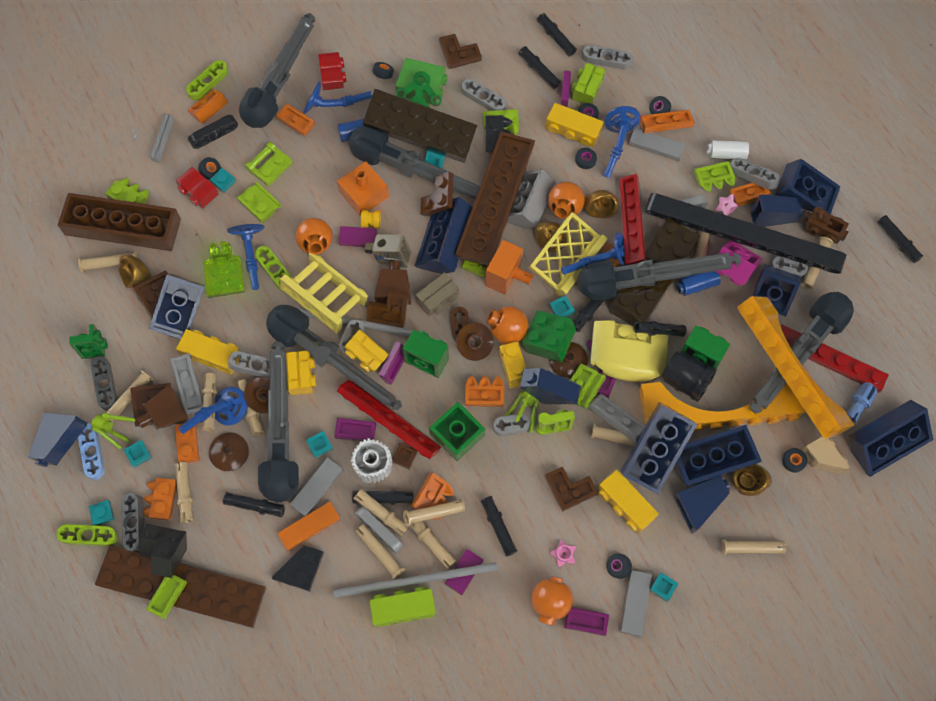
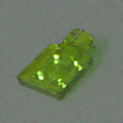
(223, 271)

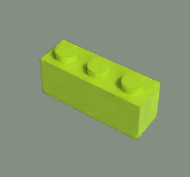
(402, 607)

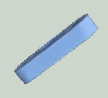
(88, 466)

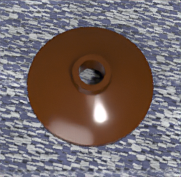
(483, 344)
(568, 367)
(253, 391)
(233, 459)

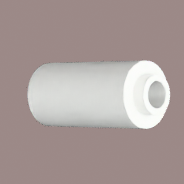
(728, 149)

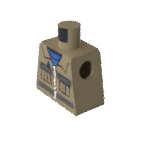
(390, 248)

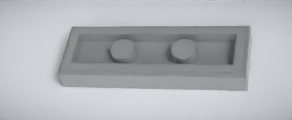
(657, 144)
(187, 383)
(617, 417)
(316, 487)
(636, 603)

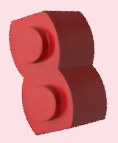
(331, 72)
(196, 187)

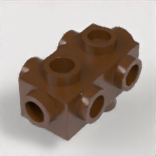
(825, 225)

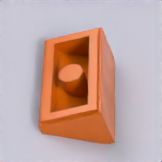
(208, 106)

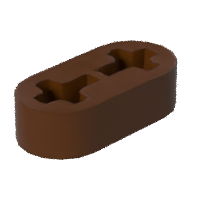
(454, 320)

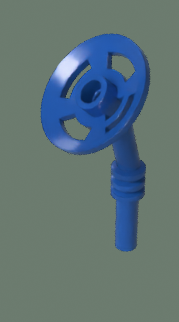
(316, 100)
(623, 123)
(246, 232)
(617, 252)
(226, 405)

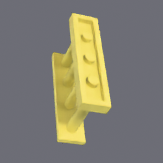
(319, 308)

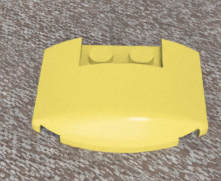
(626, 353)

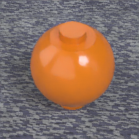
(566, 198)
(313, 236)
(508, 324)
(552, 600)

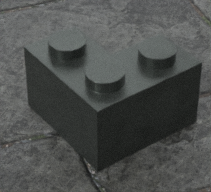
(164, 547)

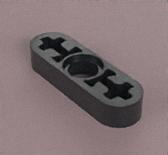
(206, 135)

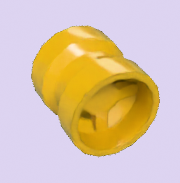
(371, 219)

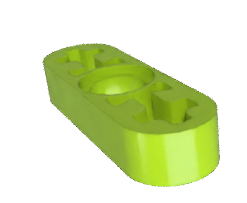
(206, 87)
(273, 261)
(72, 540)

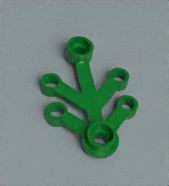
(418, 98)

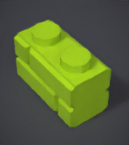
(588, 83)

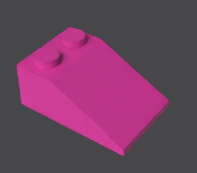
(746, 268)

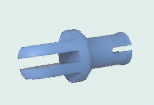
(862, 400)

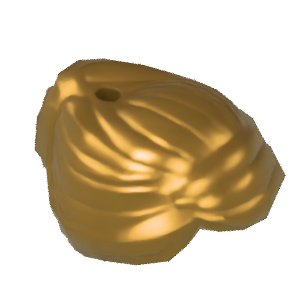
(601, 204)
(545, 231)
(133, 271)
(746, 480)

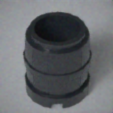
(688, 375)

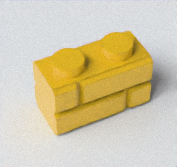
(365, 351)
(512, 363)
(300, 372)

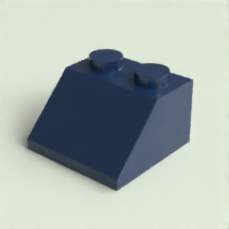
(778, 287)

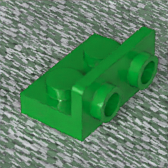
(90, 344)

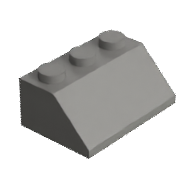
(531, 199)

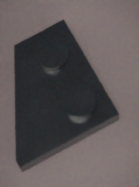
(300, 569)

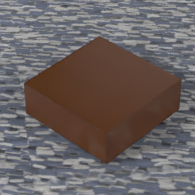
(404, 456)

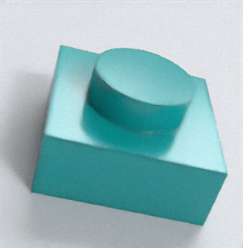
(435, 158)
(223, 180)
(561, 307)
(319, 444)
(137, 453)
(101, 513)
(664, 587)

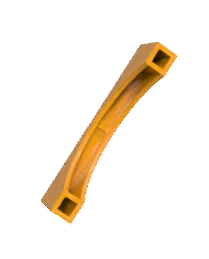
(783, 407)
(824, 412)

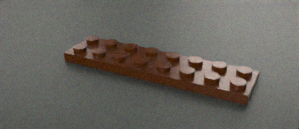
(495, 199)
(203, 594)

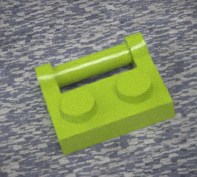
(272, 167)
(555, 423)

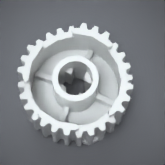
(361, 464)

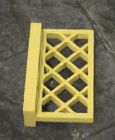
(591, 250)

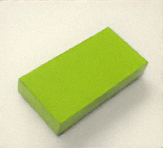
(166, 596)

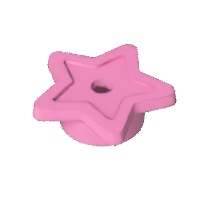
(729, 208)
(569, 550)

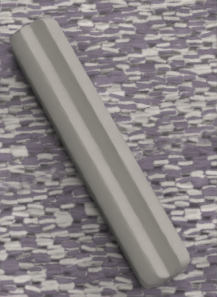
(162, 138)

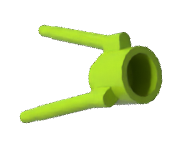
(527, 401)
(103, 425)

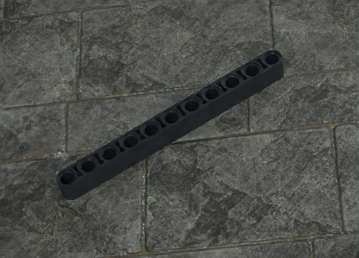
(746, 233)

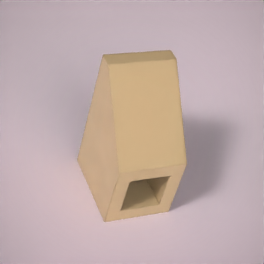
(824, 456)

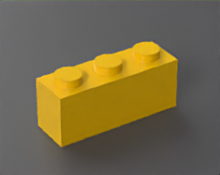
(574, 125)
(207, 350)
(627, 502)

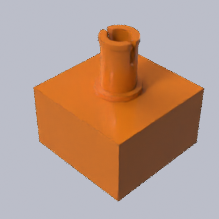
(363, 188)
(506, 267)

